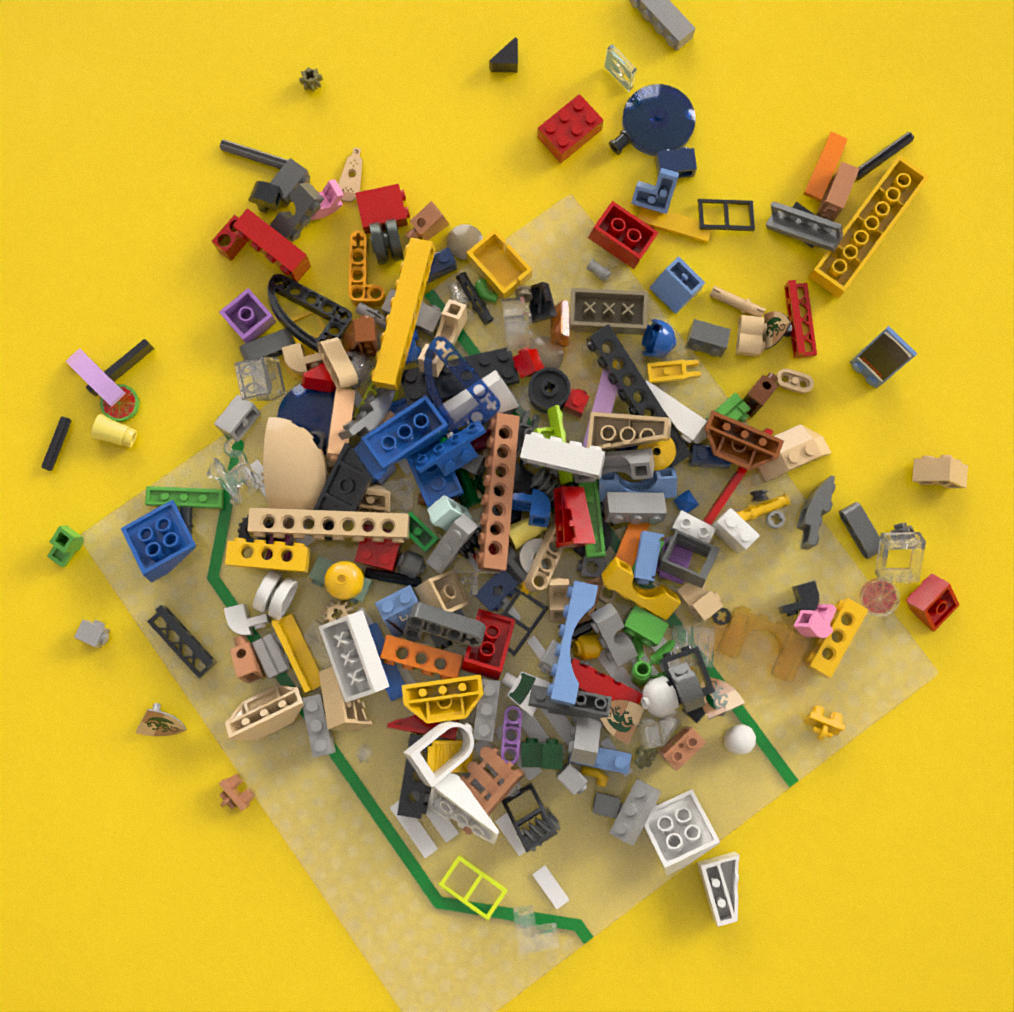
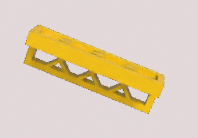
(298, 652)

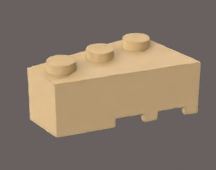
(341, 715)

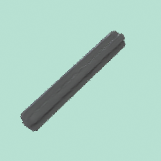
(252, 154)

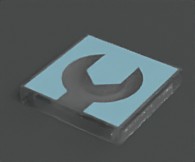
(620, 67)

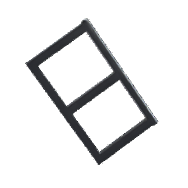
(726, 215)
(529, 630)
(541, 809)

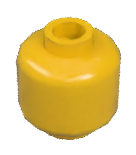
(587, 647)

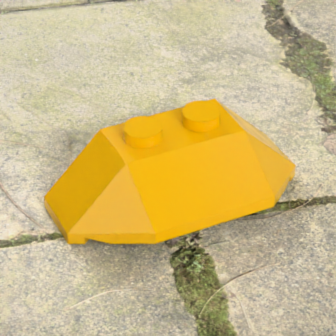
(444, 698)

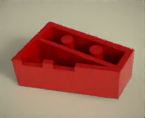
(572, 518)

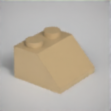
(444, 592)

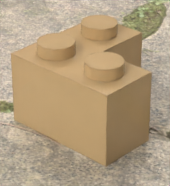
(940, 471)
(699, 601)

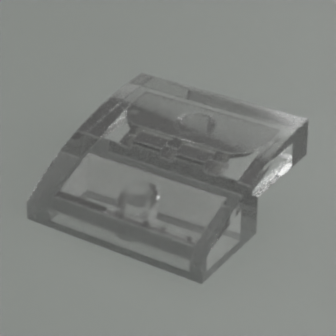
(697, 636)

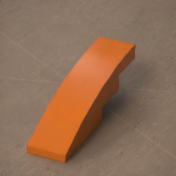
(825, 166)
(629, 544)

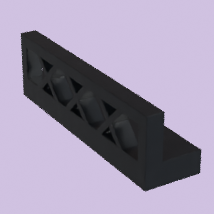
(185, 638)

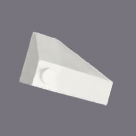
(685, 420)
(454, 801)

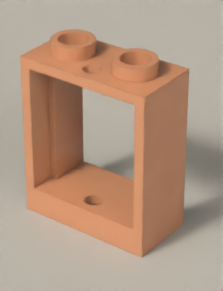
(837, 191)
(686, 746)

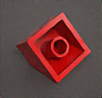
(933, 601)

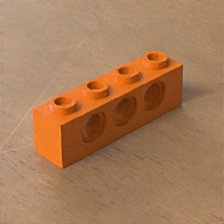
(452, 660)

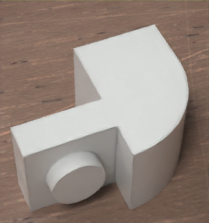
(240, 621)

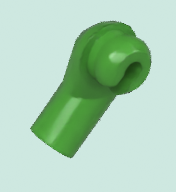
(483, 291)

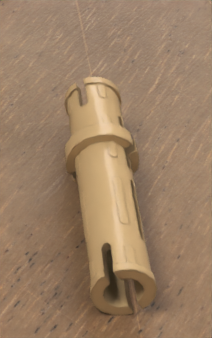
(737, 302)

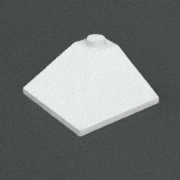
(680, 831)

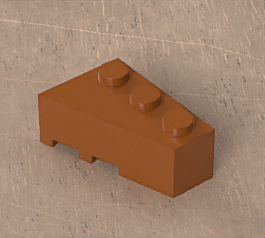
(362, 336)

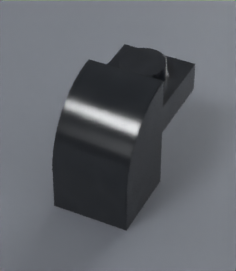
(266, 196)
(806, 599)

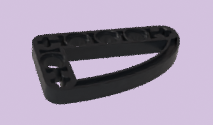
(317, 308)

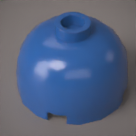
(658, 339)

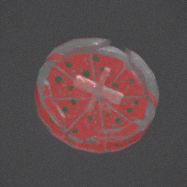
(880, 597)

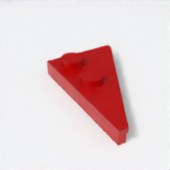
(416, 725)

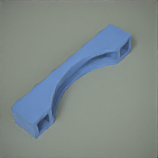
(564, 684)

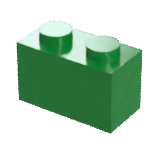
(421, 534)

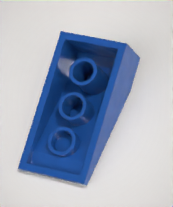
(406, 433)

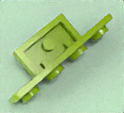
(556, 430)

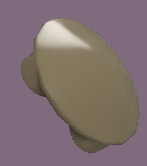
(462, 239)
(550, 354)

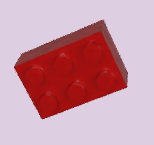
(570, 128)
(623, 235)

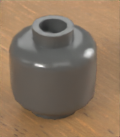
(410, 564)

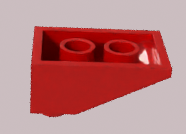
(490, 656)

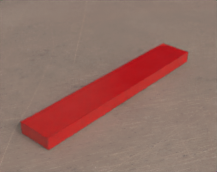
(727, 491)

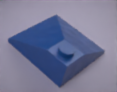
(159, 540)

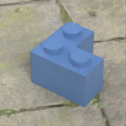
(658, 196)

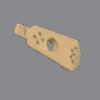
(348, 182)

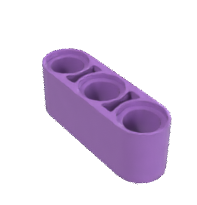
(511, 744)

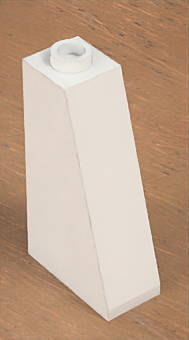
(464, 401)

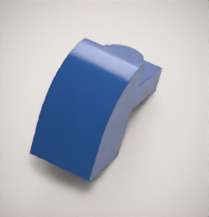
(537, 504)

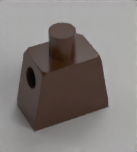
(760, 393)

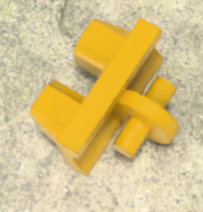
(823, 725)

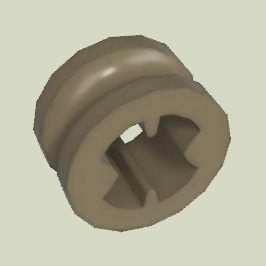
(524, 291)

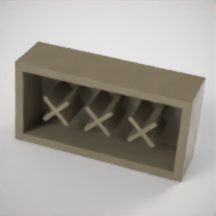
(598, 307)

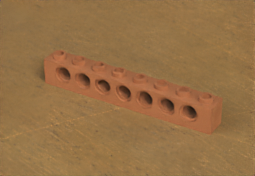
(509, 426)

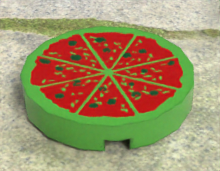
(124, 408)

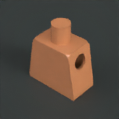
(427, 223)
(246, 661)

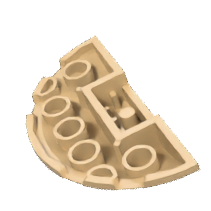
(292, 467)

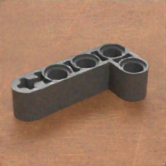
(443, 624)

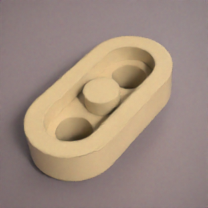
(793, 381)

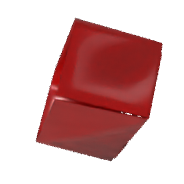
(235, 245)

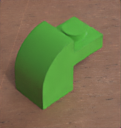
(65, 543)

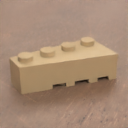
(623, 430)

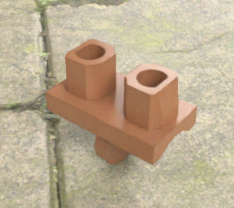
(240, 799)

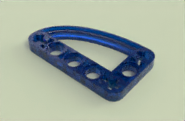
(469, 384)

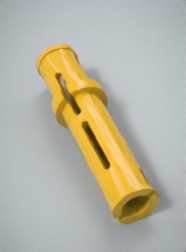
(753, 512)

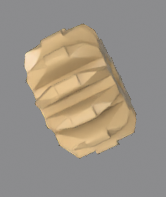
(332, 610)

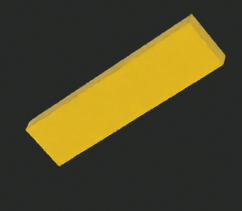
(675, 224)

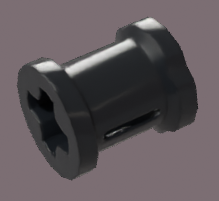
(620, 142)

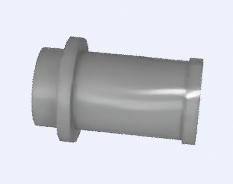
(600, 271)

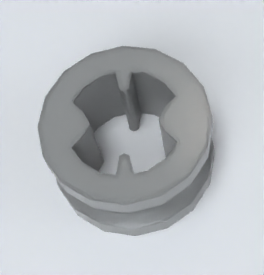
(770, 523)

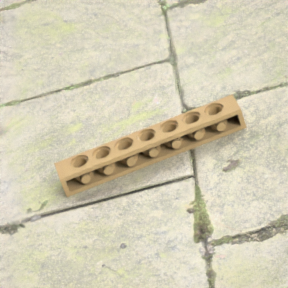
(259, 516)

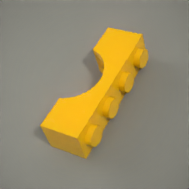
(658, 600)

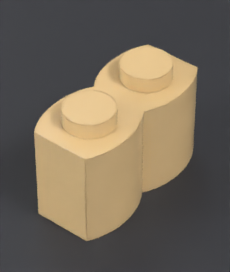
(750, 336)

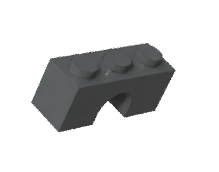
(307, 202)

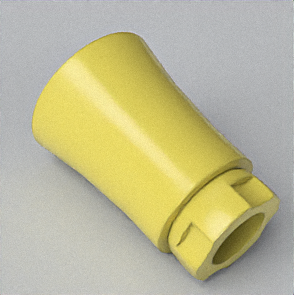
(112, 431)
(522, 532)

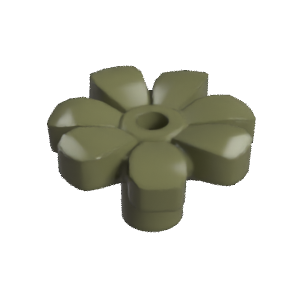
(645, 757)

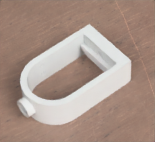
(420, 765)

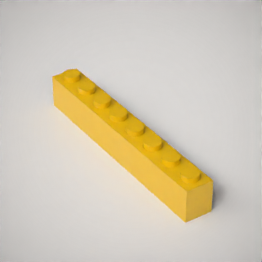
(403, 314)

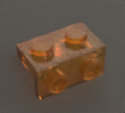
(560, 325)

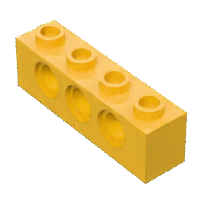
(237, 548)
(855, 615)

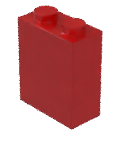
(381, 205)

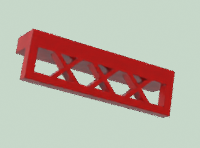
(794, 316)

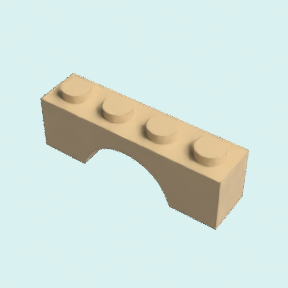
(451, 324)

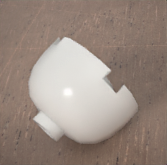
(659, 697)

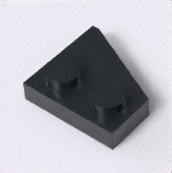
(542, 303)

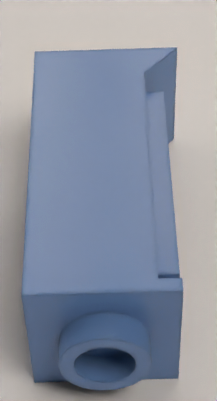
(647, 557)

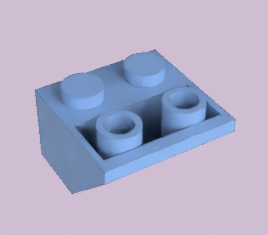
(677, 285)

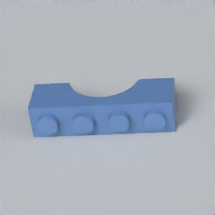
(662, 482)

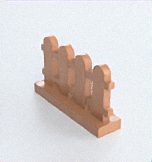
(491, 784)

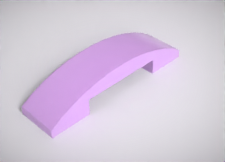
(95, 377)

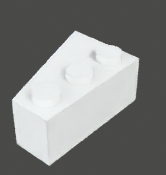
(721, 886)

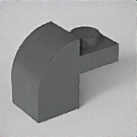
(687, 687)

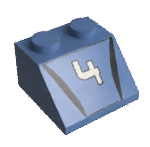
(396, 609)

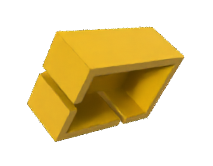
(499, 268)

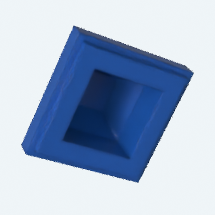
(686, 501)

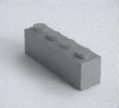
(666, 21)

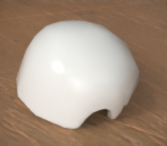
(739, 739)

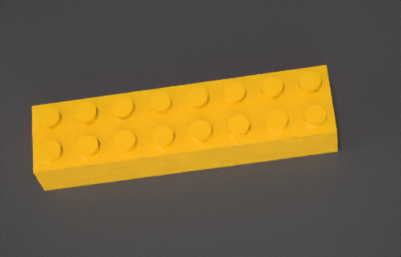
(869, 226)

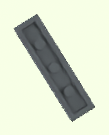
(805, 227)

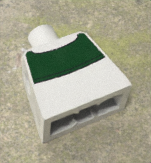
(521, 689)

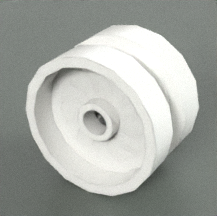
(275, 594)

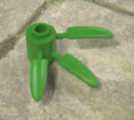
(642, 670)

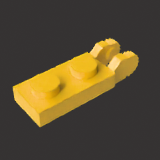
(671, 371)

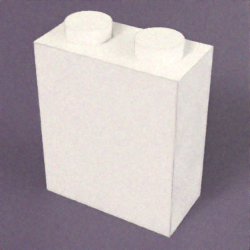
(734, 531)

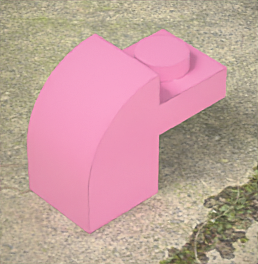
(332, 200)
(816, 622)

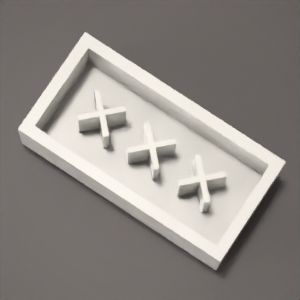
(563, 456)
(354, 656)

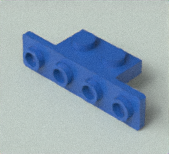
(452, 452)
(392, 673)

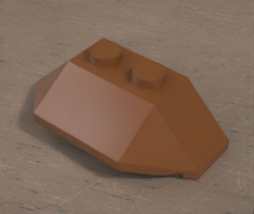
(740, 442)

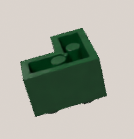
(542, 754)

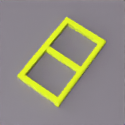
(481, 875)

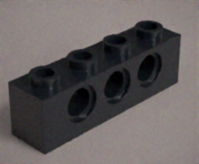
(407, 806)

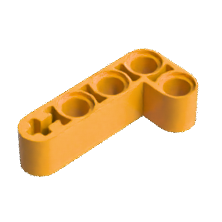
(361, 268)

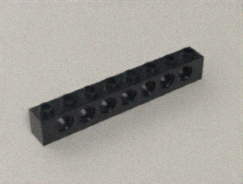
(637, 385)

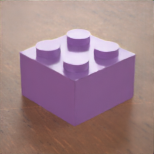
(248, 316)

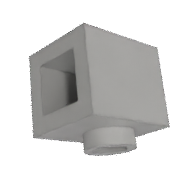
(93, 633)

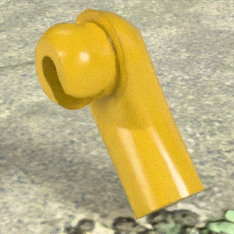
(597, 773)

